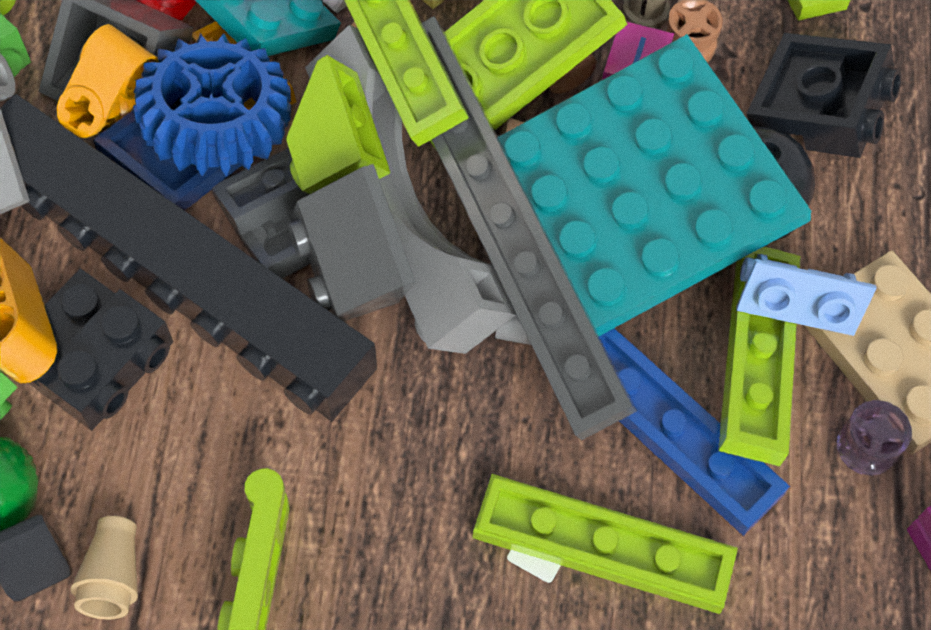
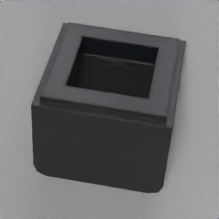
(31, 558)

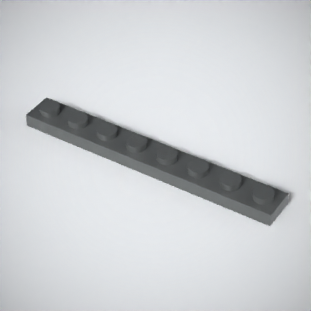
(527, 262)

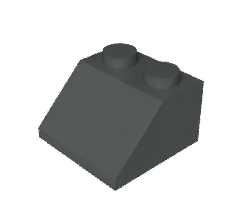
(81, 18)
(351, 246)

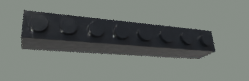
(188, 266)

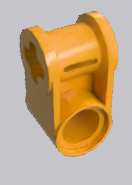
(102, 82)

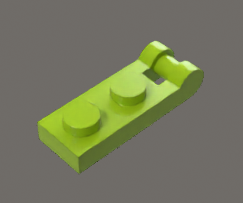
(257, 556)

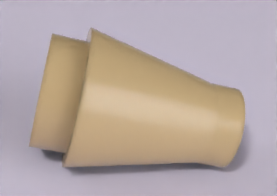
(108, 572)

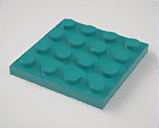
(651, 183)

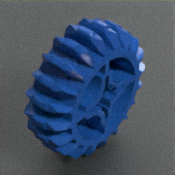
(212, 122)

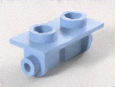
(803, 295)

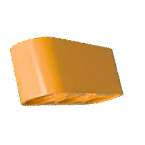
(25, 330)

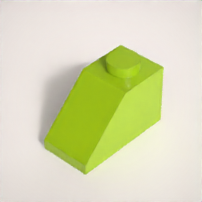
(333, 129)

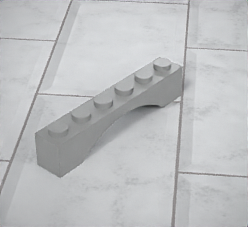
(454, 295)

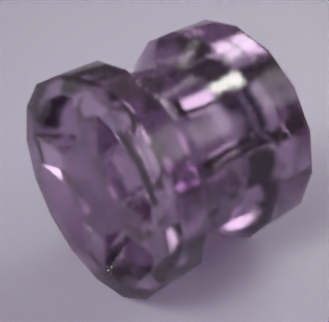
(887, 430)

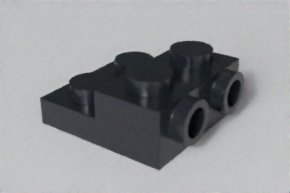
(827, 92)
(101, 348)

